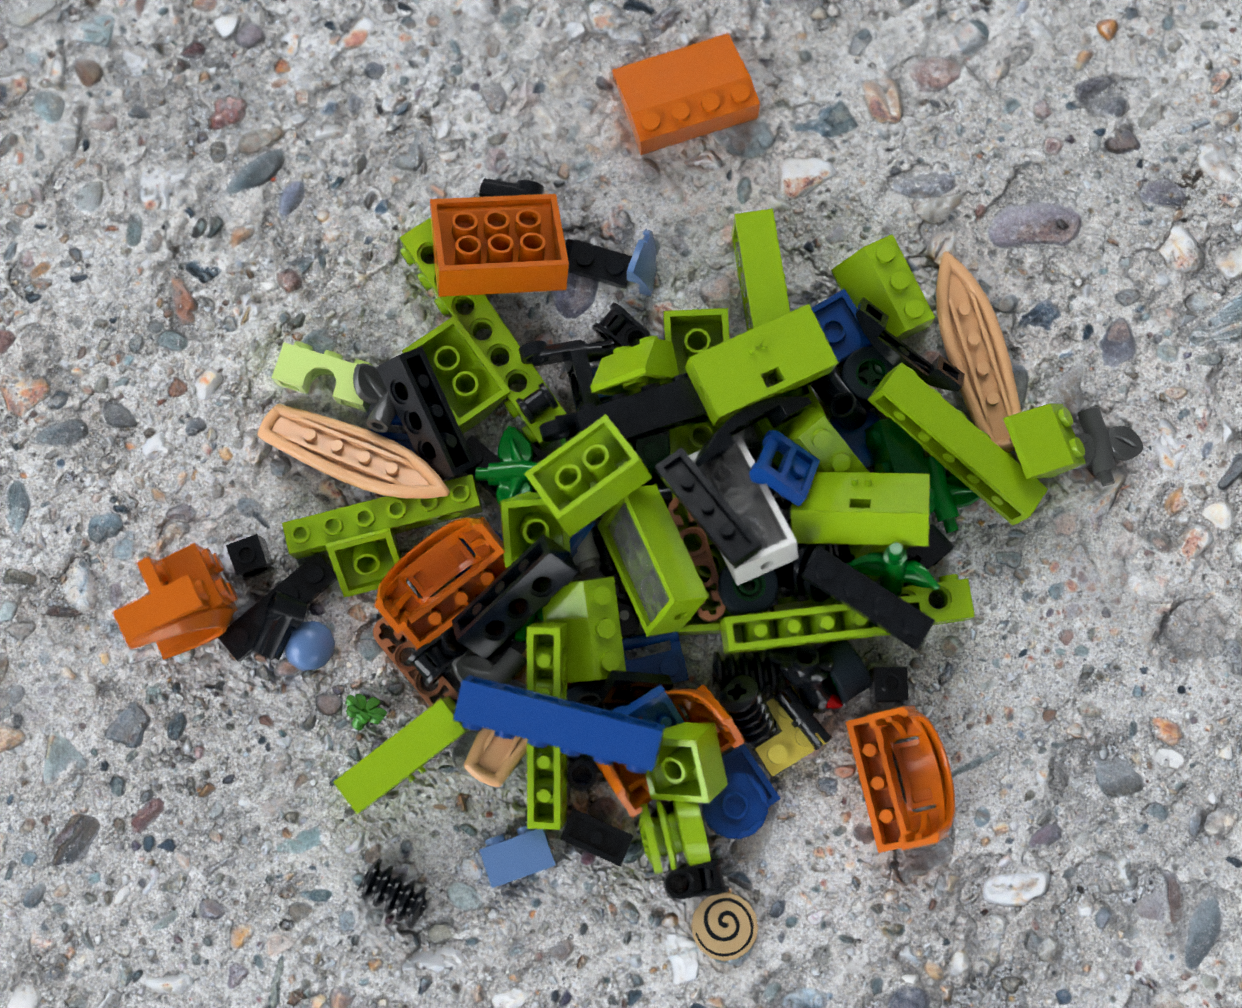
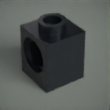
(250, 557)
(888, 684)

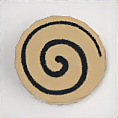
(724, 926)

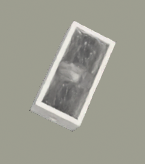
(755, 508)

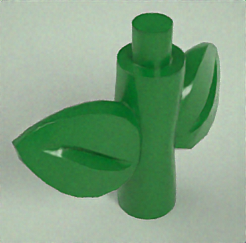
(516, 458)
(946, 495)
(894, 569)

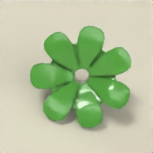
(364, 711)

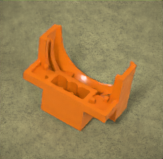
(185, 603)

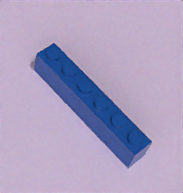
(559, 723)

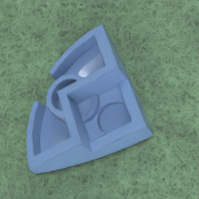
(644, 264)

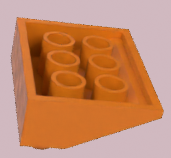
(686, 93)
(498, 245)

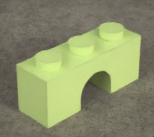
(300, 365)

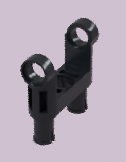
(576, 357)

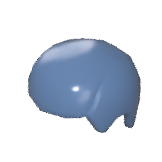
(310, 646)

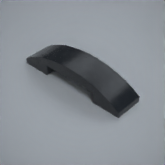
(938, 374)
(776, 410)

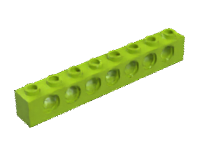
(416, 246)

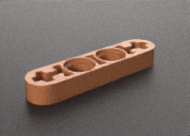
(700, 557)
(411, 672)

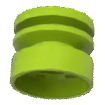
(674, 834)

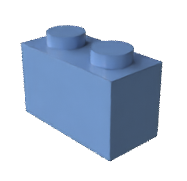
(517, 856)

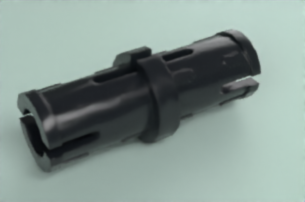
(803, 717)

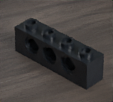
(426, 413)
(514, 596)

